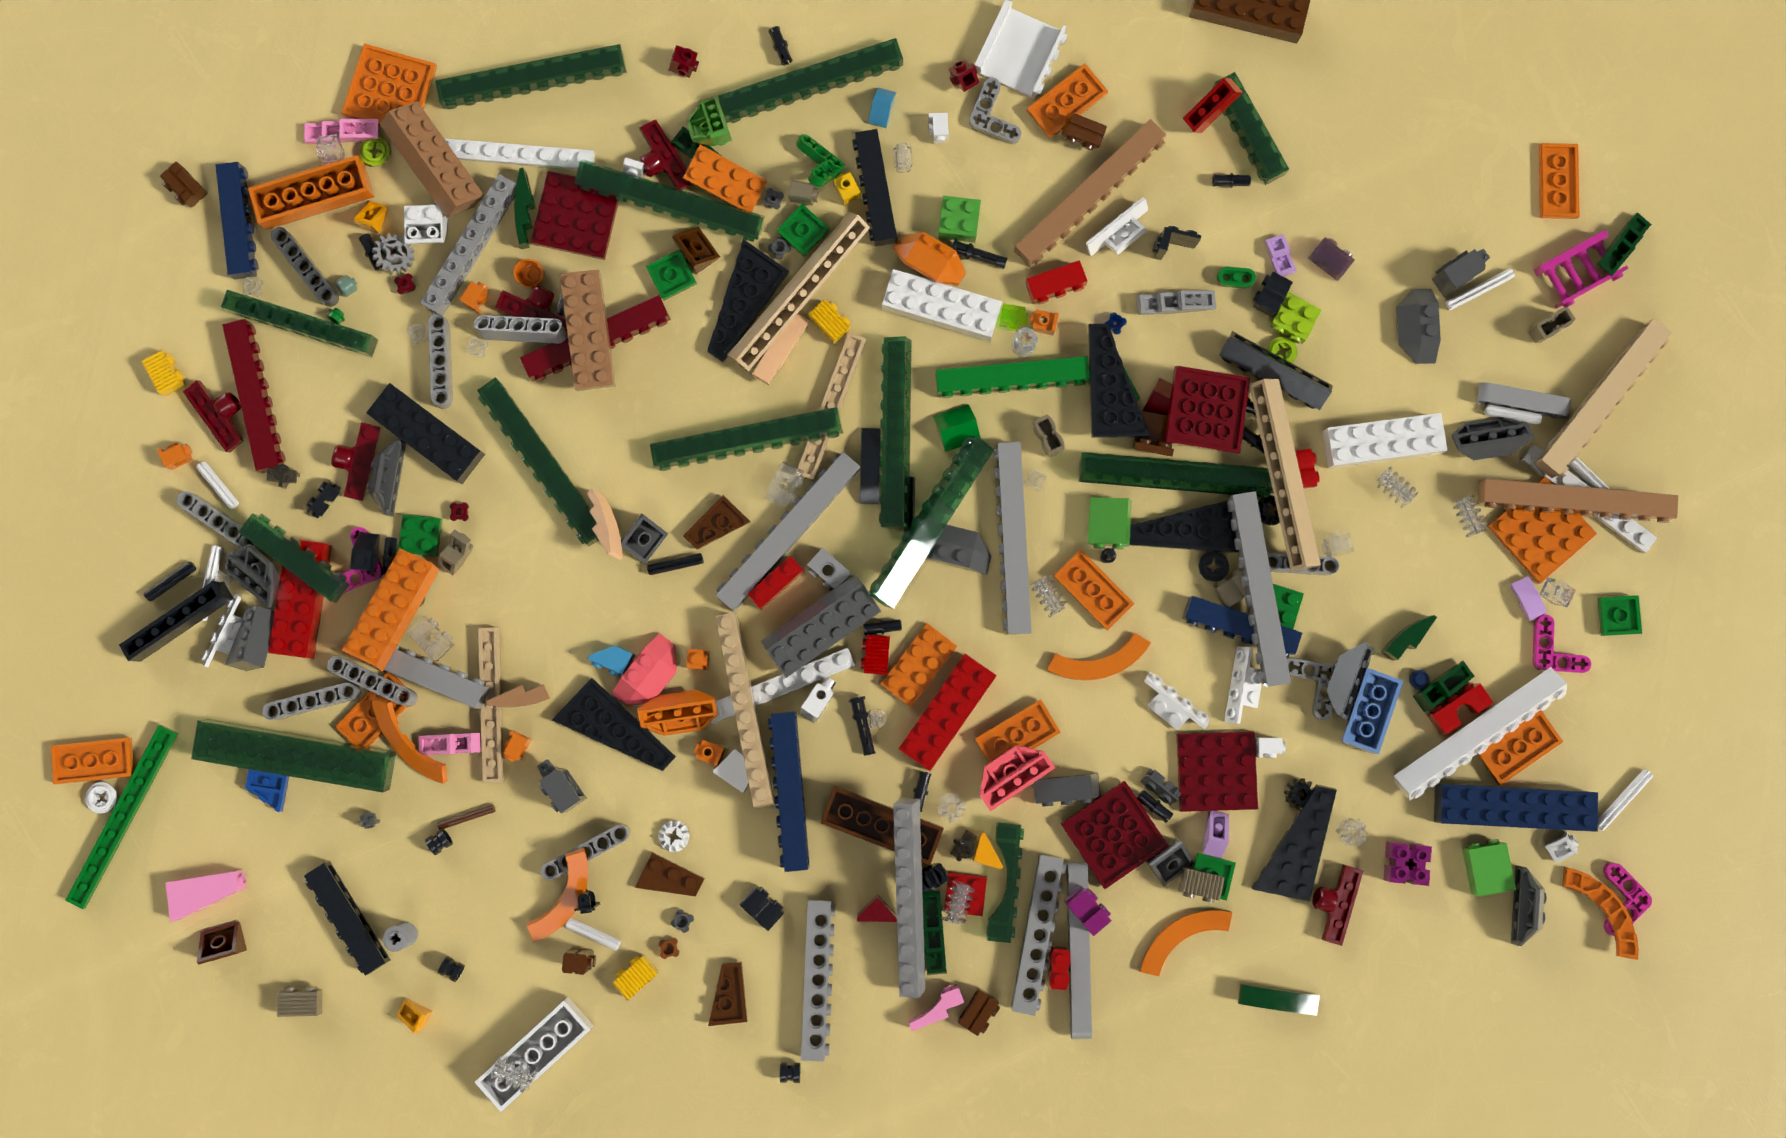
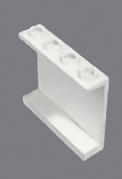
(1020, 51)

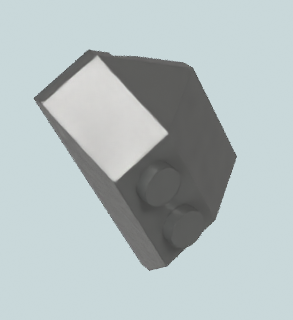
(1419, 326)
(1491, 437)
(386, 476)
(961, 550)
(254, 573)
(1347, 678)
(1527, 906)

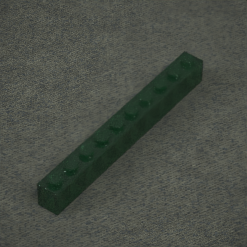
(531, 76)
(811, 80)
(669, 199)
(895, 432)
(746, 438)
(540, 459)
(1174, 474)
(931, 521)

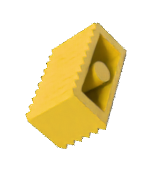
(829, 321)
(163, 372)
(635, 977)

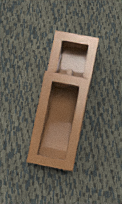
(518, 697)

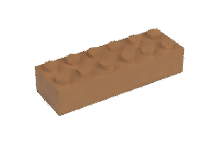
(431, 159)
(587, 330)

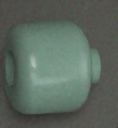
(346, 285)

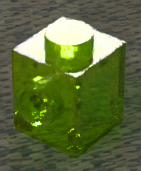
(1013, 317)

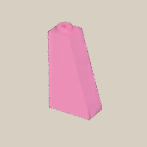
(197, 893)

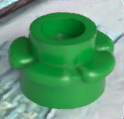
(335, 316)

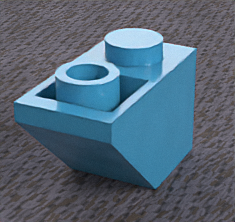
(613, 658)

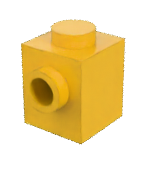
(847, 188)

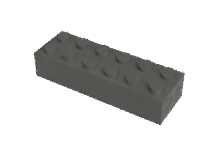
(820, 626)

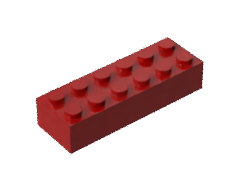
(298, 611)
(947, 712)

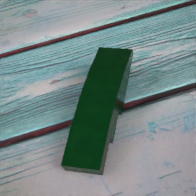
(523, 203)
(1623, 244)
(933, 934)
(1278, 999)

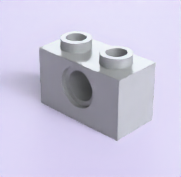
(822, 560)

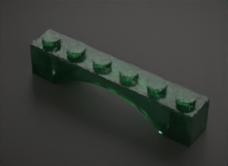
(1000, 922)

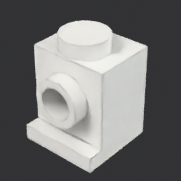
(939, 127)
(1269, 747)

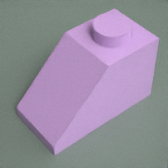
(1216, 834)

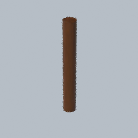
(466, 817)

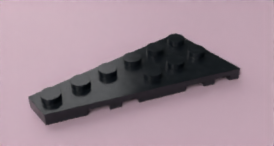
(748, 291)
(1111, 394)
(1195, 529)
(604, 719)
(1298, 854)

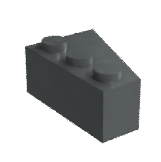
(252, 639)
(1067, 789)

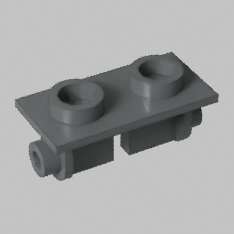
(1153, 782)

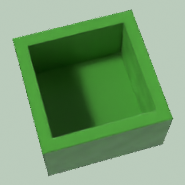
(959, 219)

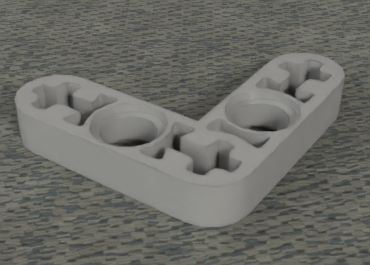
(984, 114)
(1321, 682)

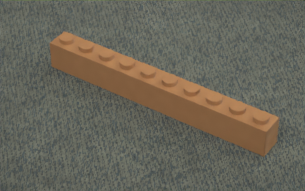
(1089, 193)
(1578, 499)

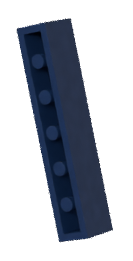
(236, 220)
(1231, 623)

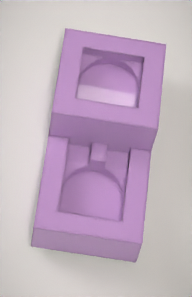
(1279, 255)
(1529, 598)

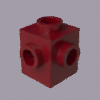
(683, 61)
(963, 75)

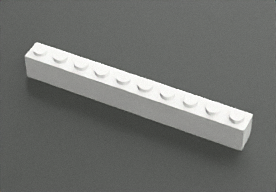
(1480, 733)

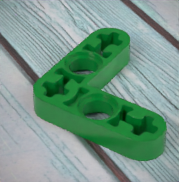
(829, 164)

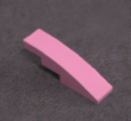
(347, 129)

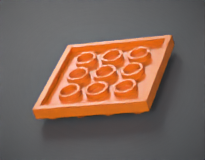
(386, 82)
(1541, 539)

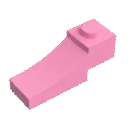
(449, 744)
(949, 998)

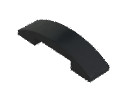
(870, 466)

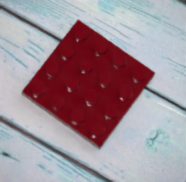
(574, 218)
(1207, 409)
(1217, 771)
(1114, 834)

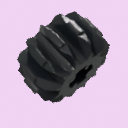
(1299, 786)
(933, 877)

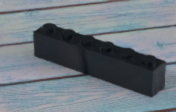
(875, 186)
(1267, 365)
(176, 621)
(347, 918)

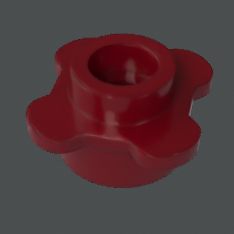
(408, 287)
(459, 516)

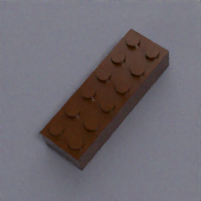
(1268, 18)
(874, 822)

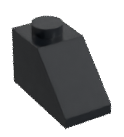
(365, 552)

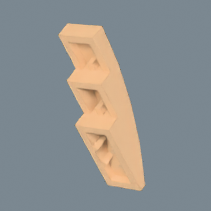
(780, 349)
(606, 526)

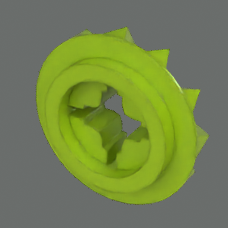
(370, 145)
(1284, 343)

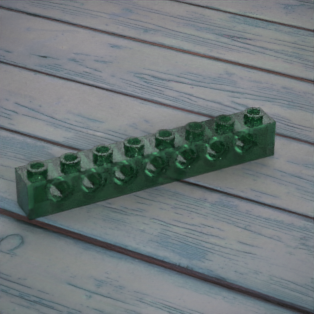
(299, 323)

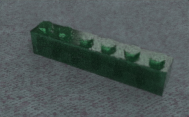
(1254, 136)
(294, 557)

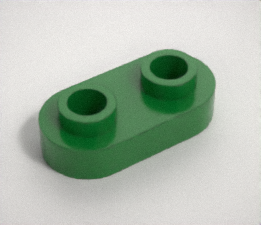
(1235, 277)

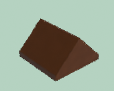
(696, 248)
(221, 942)

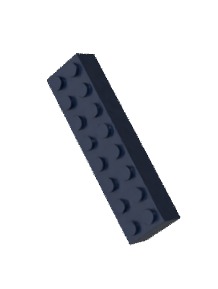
(790, 792)
(1516, 807)

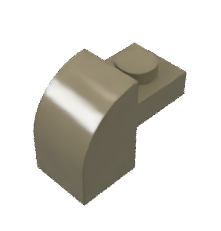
(455, 553)

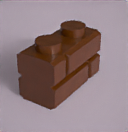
(1083, 131)
(183, 184)
(578, 961)
(978, 1012)

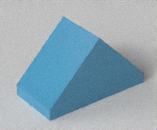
(881, 107)

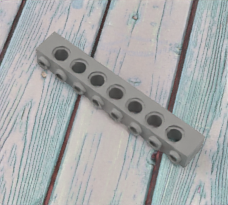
(469, 245)
(1031, 1004)
(810, 1050)

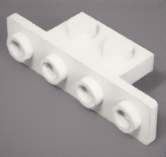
(1121, 231)
(226, 633)
(1244, 686)
(1172, 706)

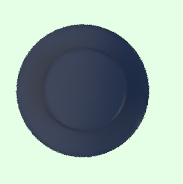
(1419, 679)

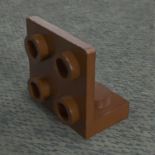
(1155, 443)

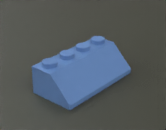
(1372, 711)

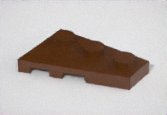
(716, 523)
(669, 877)
(730, 999)

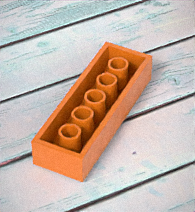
(311, 192)
(390, 610)

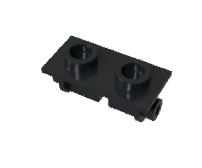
(327, 492)
(586, 902)

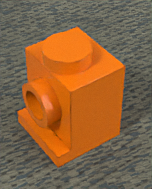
(475, 296)
(1046, 328)
(175, 455)
(697, 659)
(516, 746)
(716, 755)

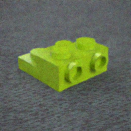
(1295, 318)

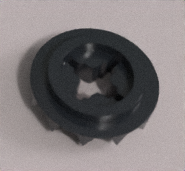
(1268, 519)
(1219, 560)

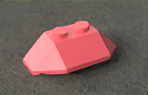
(648, 673)
(1012, 774)

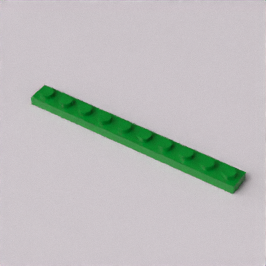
(121, 817)

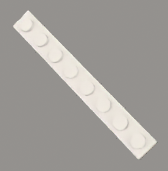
(519, 154)
(1627, 529)
(781, 685)

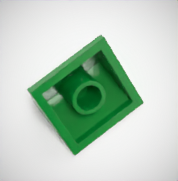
(956, 426)

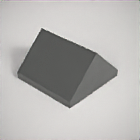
(643, 538)
(1170, 862)

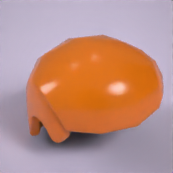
(528, 273)

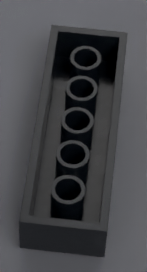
(425, 433)

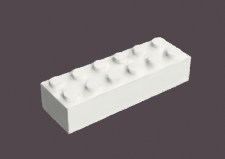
(941, 305)
(1384, 440)
(538, 1050)

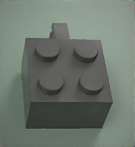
(1460, 271)
(560, 787)

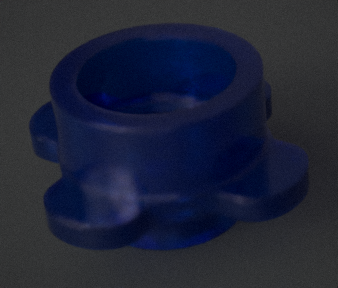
(1120, 323)

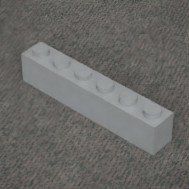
(437, 678)

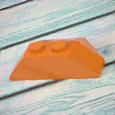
(930, 258)
(678, 712)

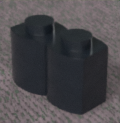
(1272, 294)
(762, 907)

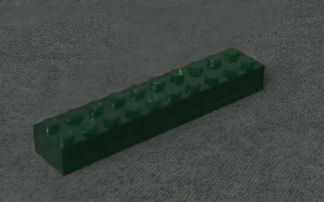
(293, 755)

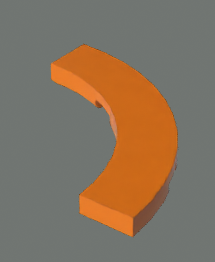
(1102, 667)
(403, 746)
(565, 906)
(1612, 907)
(1177, 932)

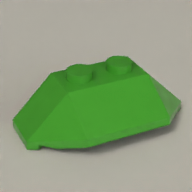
(708, 124)

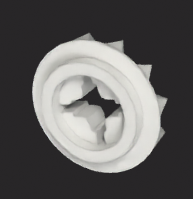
(92, 797)
(682, 832)

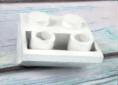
(424, 224)

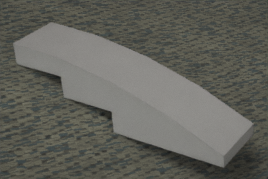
(1176, 302)

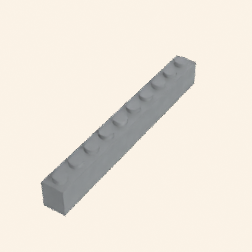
(789, 531)
(1013, 538)
(1259, 589)
(909, 897)

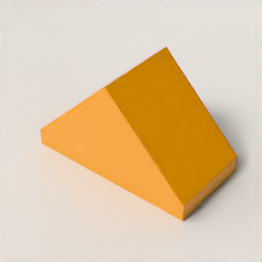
(372, 216)
(985, 853)
(414, 1015)

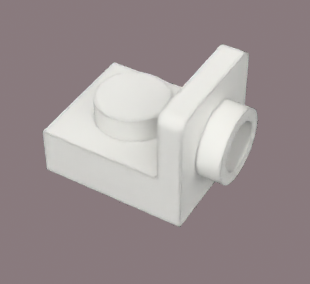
(633, 167)
(1562, 847)

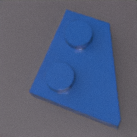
(268, 787)

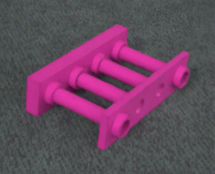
(1565, 261)

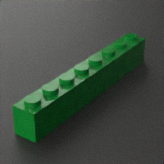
(1012, 376)

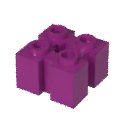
(1415, 872)
(1089, 913)

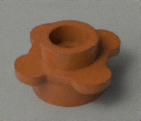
(668, 953)

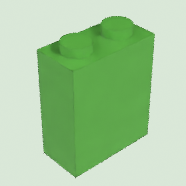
(1109, 522)
(1489, 868)

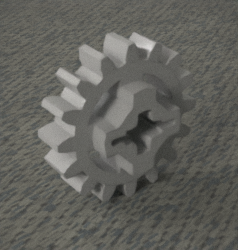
(386, 248)

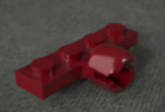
(662, 156)
(535, 306)
(216, 413)
(357, 460)
(1338, 903)

